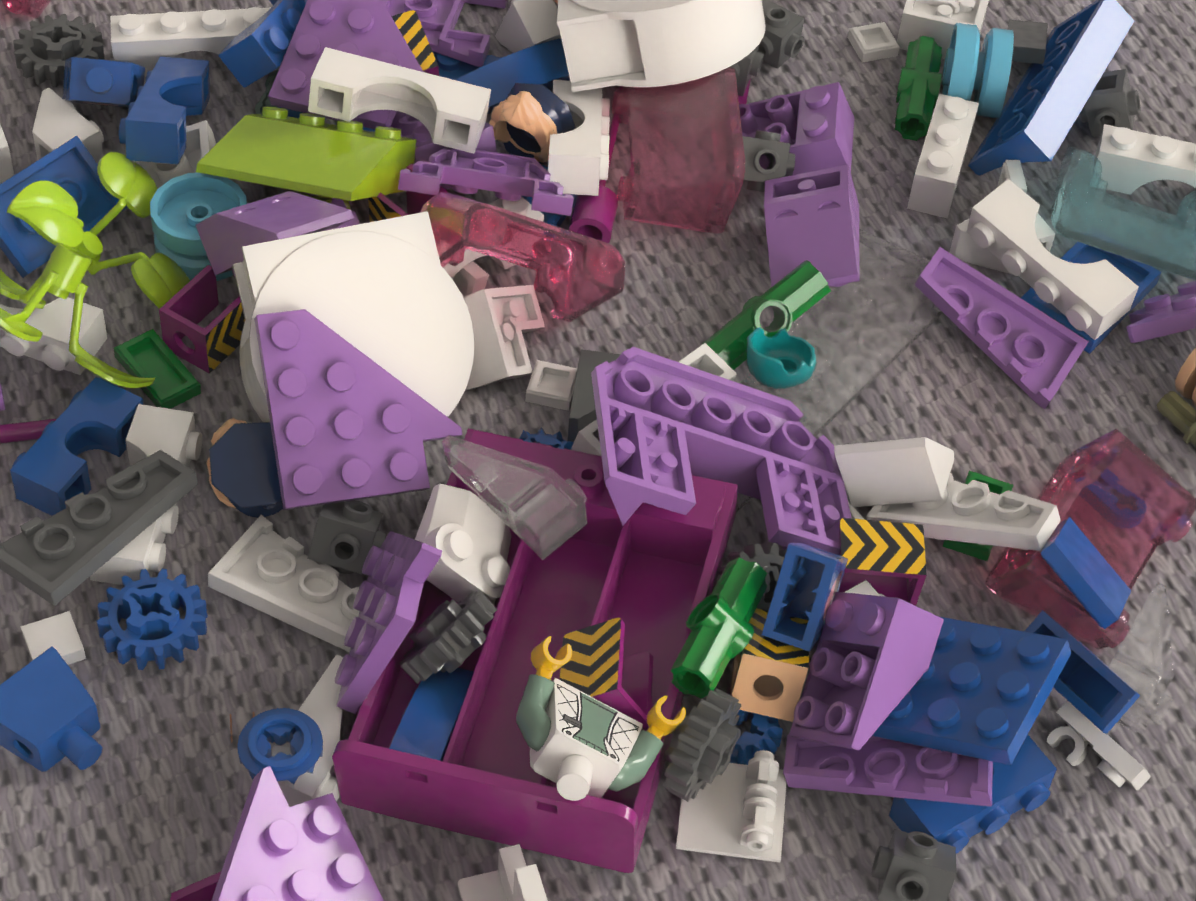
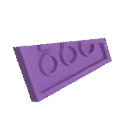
(1006, 328)
(889, 770)

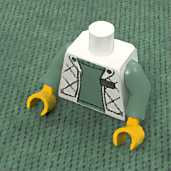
(581, 739)

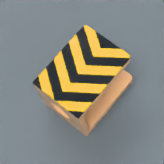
(769, 673)

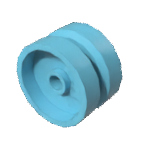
(982, 71)
(182, 205)

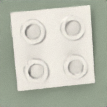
(738, 812)

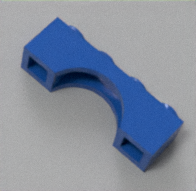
(263, 43)
(158, 116)

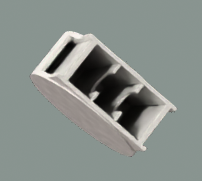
(655, 39)
(376, 290)

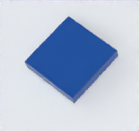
(1086, 573)

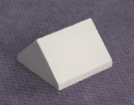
(894, 471)

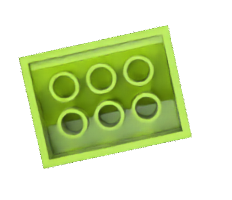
(311, 155)

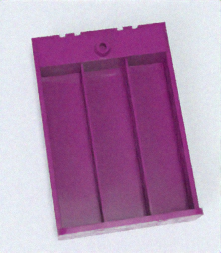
(484, 787)

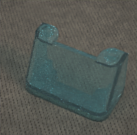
(1118, 225)

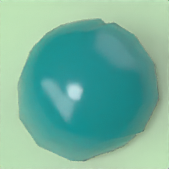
(780, 359)

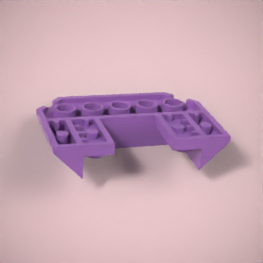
(677, 422)

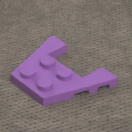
(438, 23)
(491, 171)

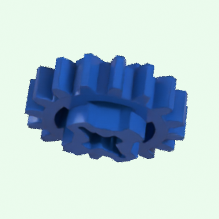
(152, 619)

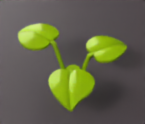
(55, 212)
(60, 277)

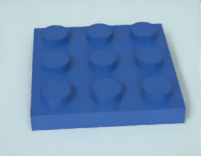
(979, 691)

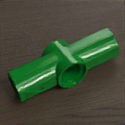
(918, 88)
(788, 299)
(719, 628)

